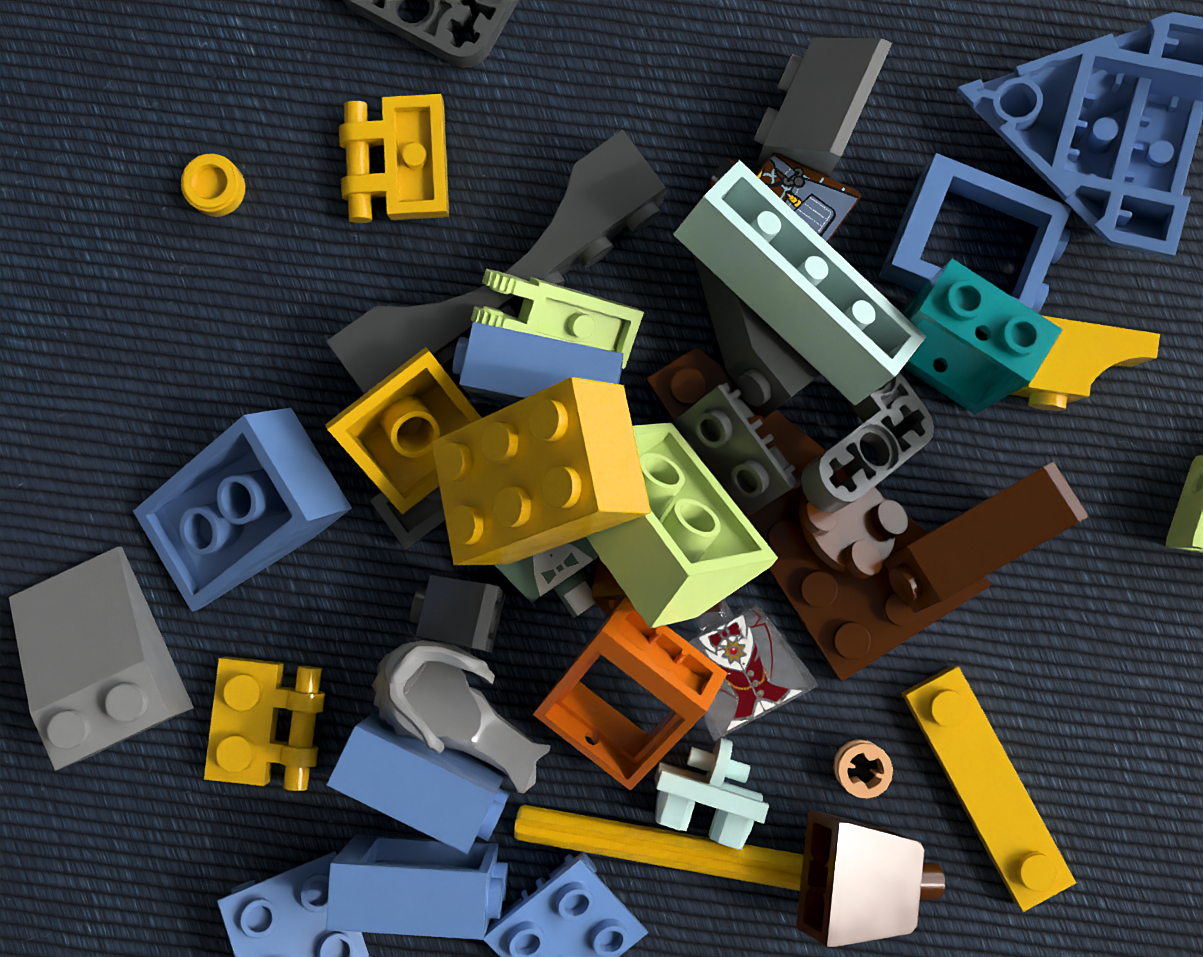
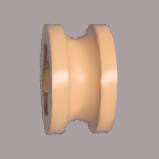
(854, 785)

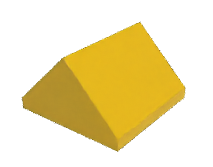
(394, 428)

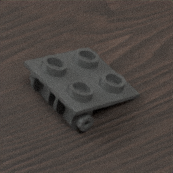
(733, 450)

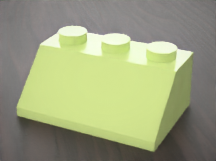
(690, 545)

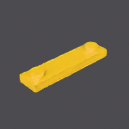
(988, 788)

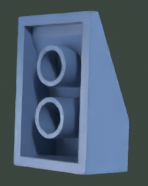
(241, 505)

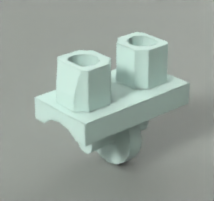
(734, 805)

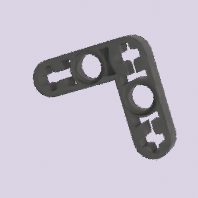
(436, 29)
(879, 413)

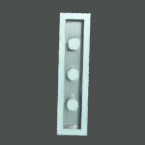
(799, 284)

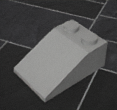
(93, 659)

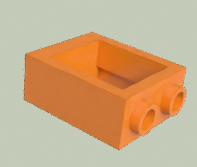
(660, 664)

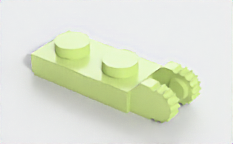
(562, 314)

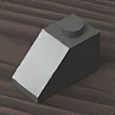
(458, 612)

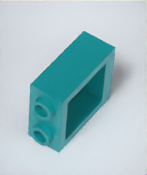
(975, 370)

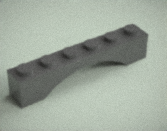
(604, 197)

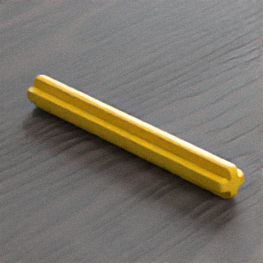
(657, 847)

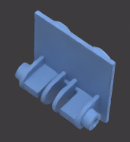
(287, 916)
(566, 917)

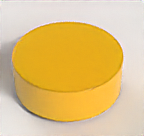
(213, 185)

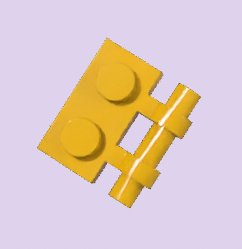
(413, 156)
(246, 723)

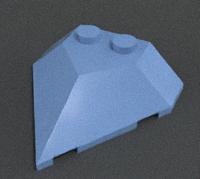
(1110, 127)

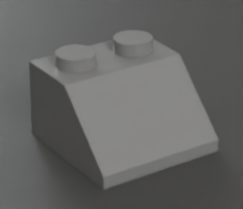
(822, 101)

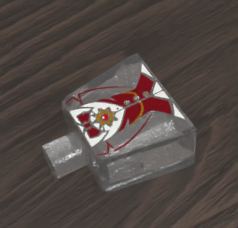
(758, 664)

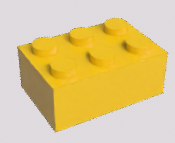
(540, 473)

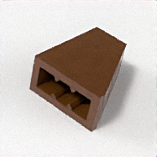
(984, 538)

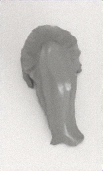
(428, 698)

